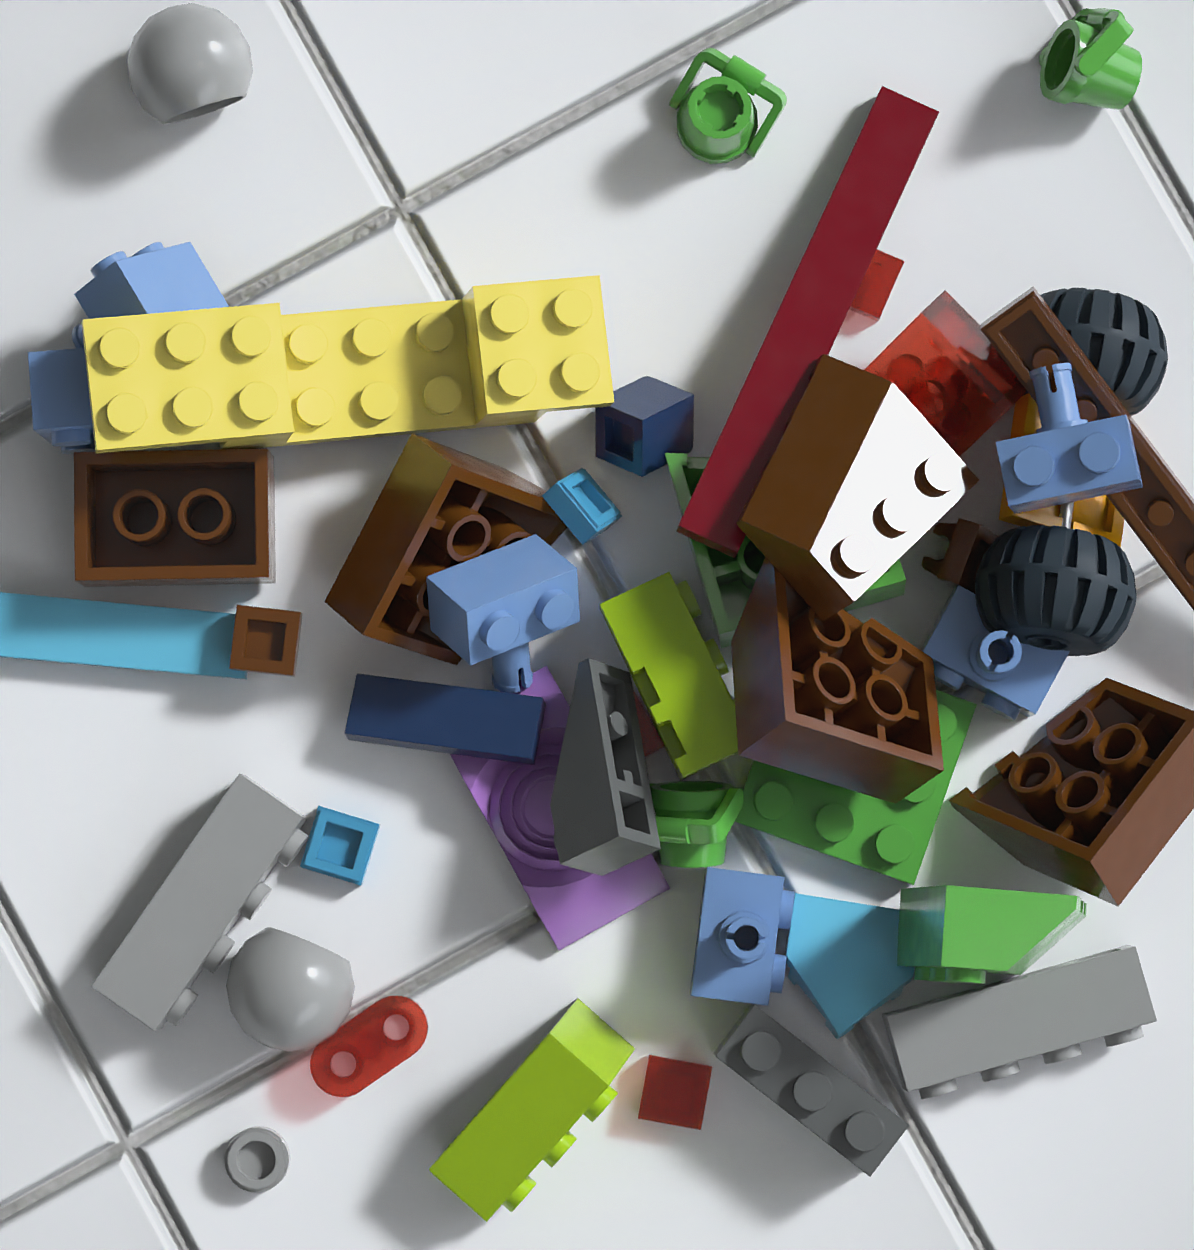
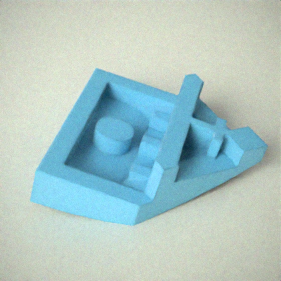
(844, 958)

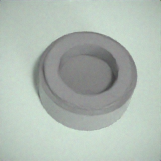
(257, 1159)

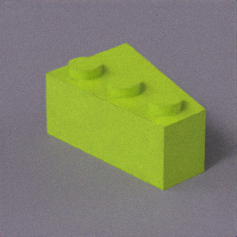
(675, 672)
(534, 1112)

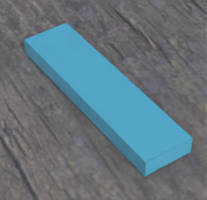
(117, 635)

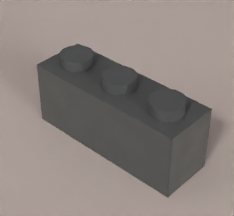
(810, 1089)

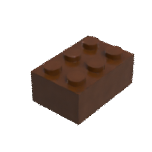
(174, 517)

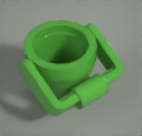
(1090, 61)
(718, 115)
(694, 821)

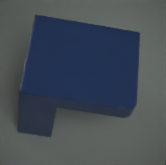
(644, 425)

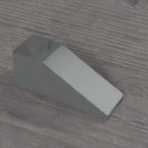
(602, 780)

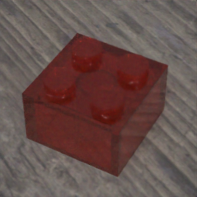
(950, 373)

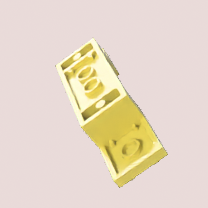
(347, 373)

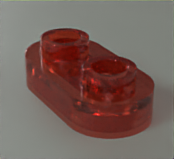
(370, 1045)

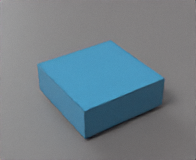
(582, 505)
(340, 845)

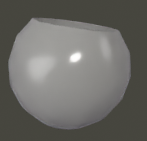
(188, 63)
(288, 990)

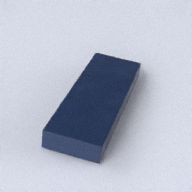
(445, 718)

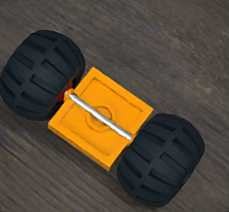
(1064, 570)

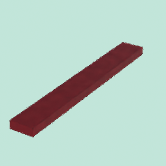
(809, 314)

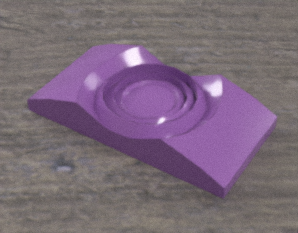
(518, 810)

